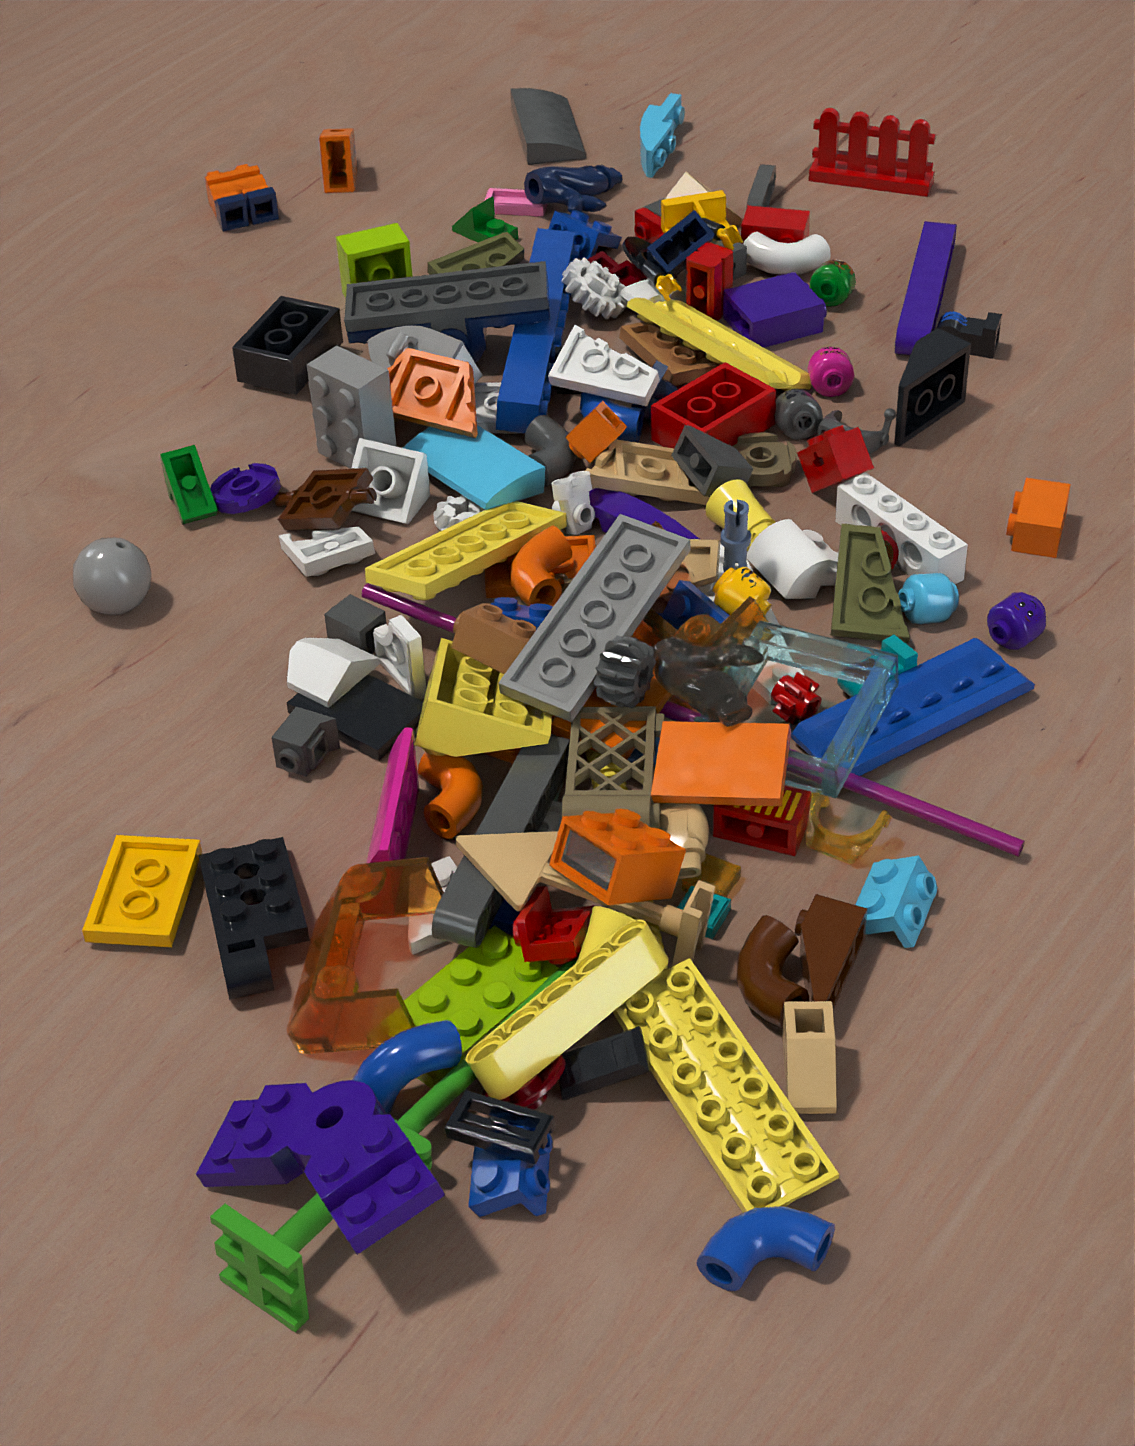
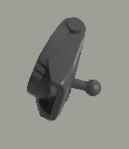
(872, 439)

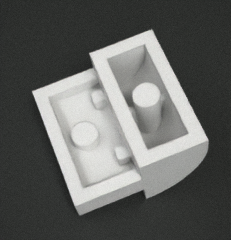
(793, 560)

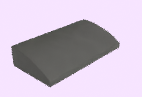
(545, 126)

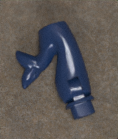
(571, 186)

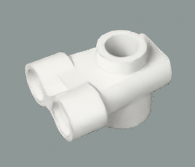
(573, 498)

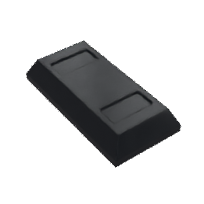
(603, 1063)

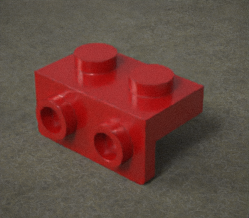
(550, 932)

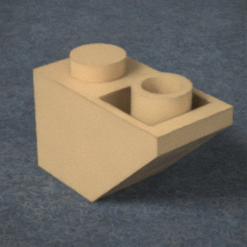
(810, 1056)

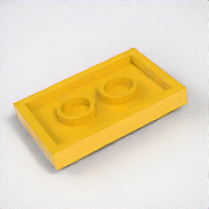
(142, 891)

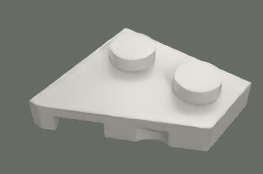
(327, 549)

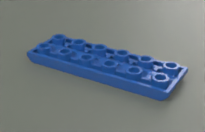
(924, 705)

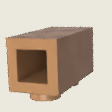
(490, 636)

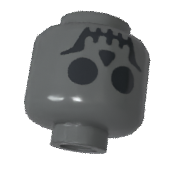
(797, 414)

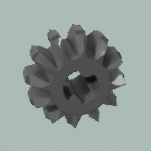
(624, 671)

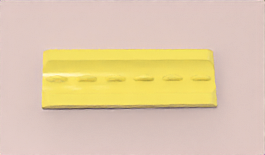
(720, 342)
(724, 1092)

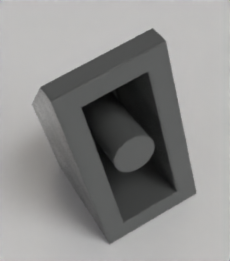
(709, 460)

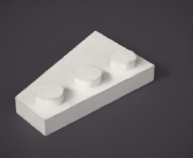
(598, 370)

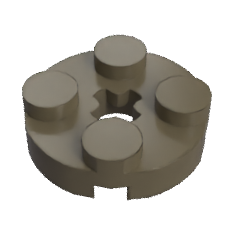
(777, 461)

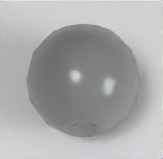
(111, 576)

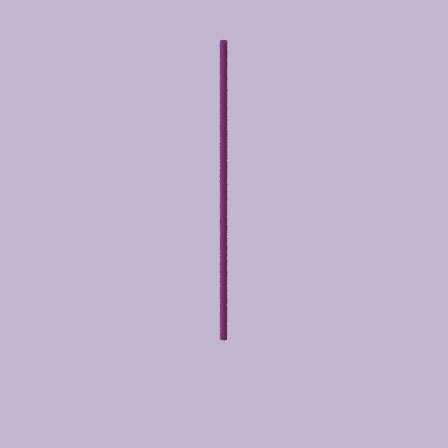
(681, 714)

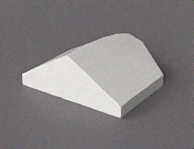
(327, 668)

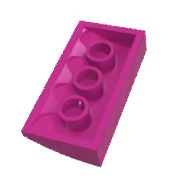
(396, 802)

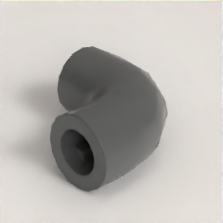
(552, 448)

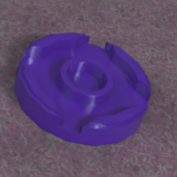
(245, 490)

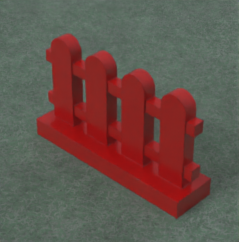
(869, 171)

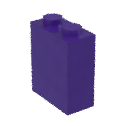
(774, 310)

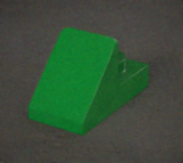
(481, 223)
(188, 484)

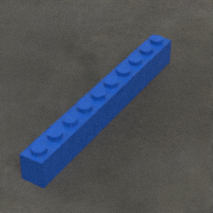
(531, 353)

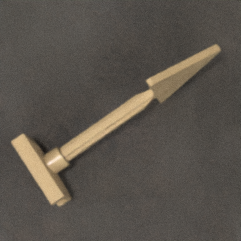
(521, 861)

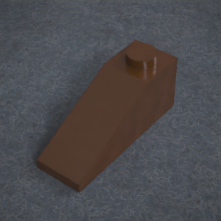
(829, 945)

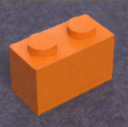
(1038, 517)

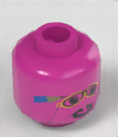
(830, 371)

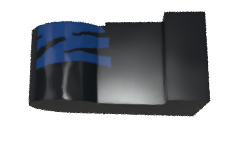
(979, 332)

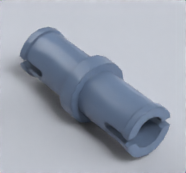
(735, 535)

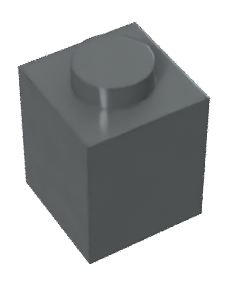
(354, 622)

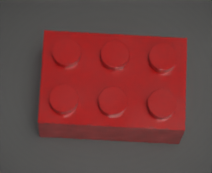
(717, 403)

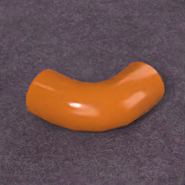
(534, 563)
(459, 793)

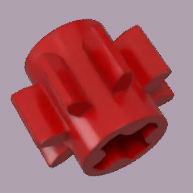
(795, 698)

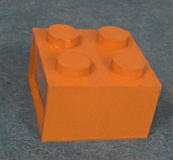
(617, 857)

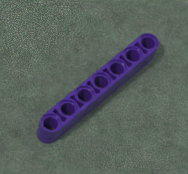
(926, 285)

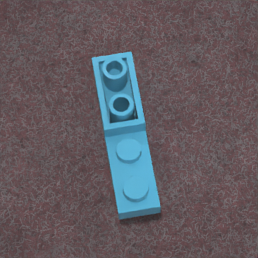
(657, 133)

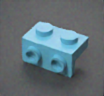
(898, 897)

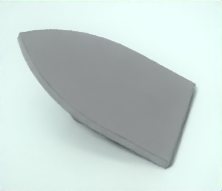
(391, 343)

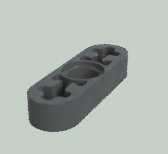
(762, 186)

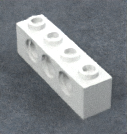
(921, 541)

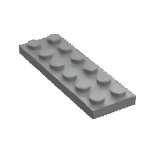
(600, 602)

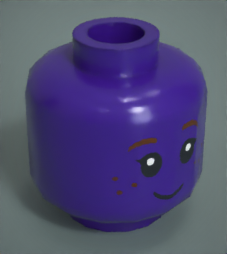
(1016, 620)

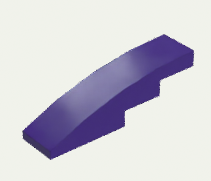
(610, 504)

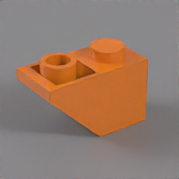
(595, 432)

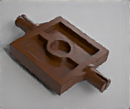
(325, 499)

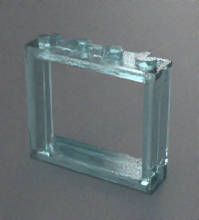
(834, 658)

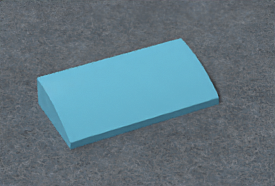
(480, 467)

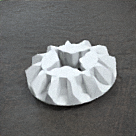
(446, 511)

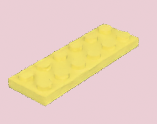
(462, 550)

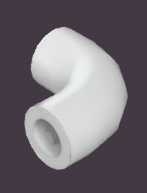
(786, 257)

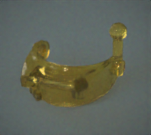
(839, 846)

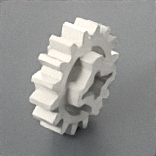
(594, 288)

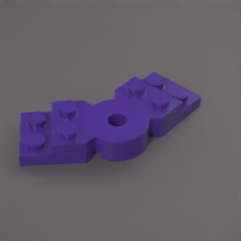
(342, 1143)

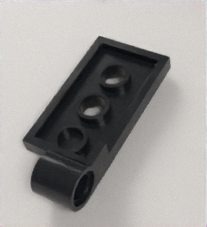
(246, 929)

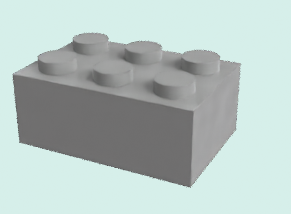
(349, 403)

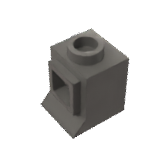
(304, 741)

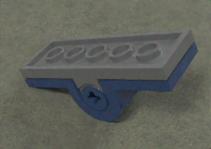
(451, 303)

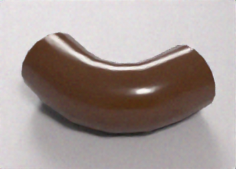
(761, 970)

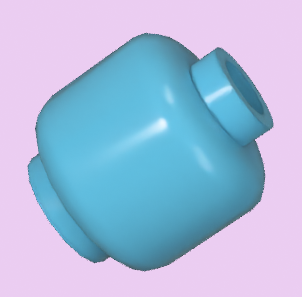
(928, 598)

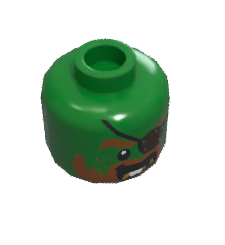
(833, 282)

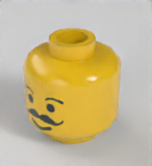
(737, 586)

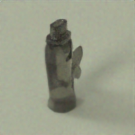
(694, 677)

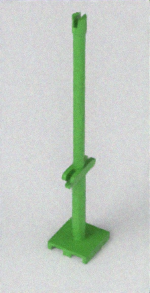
(269, 1266)

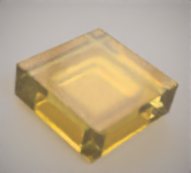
(717, 873)

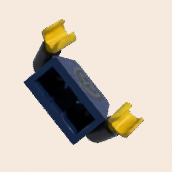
(669, 252)

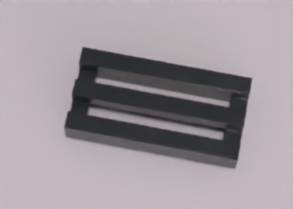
(496, 1133)

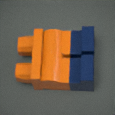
(240, 195)

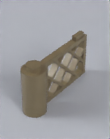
(609, 794)

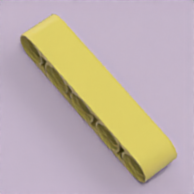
(567, 1009)

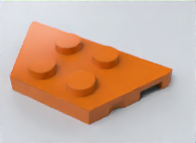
(434, 392)

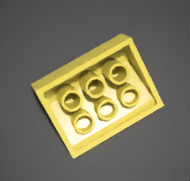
(469, 714)

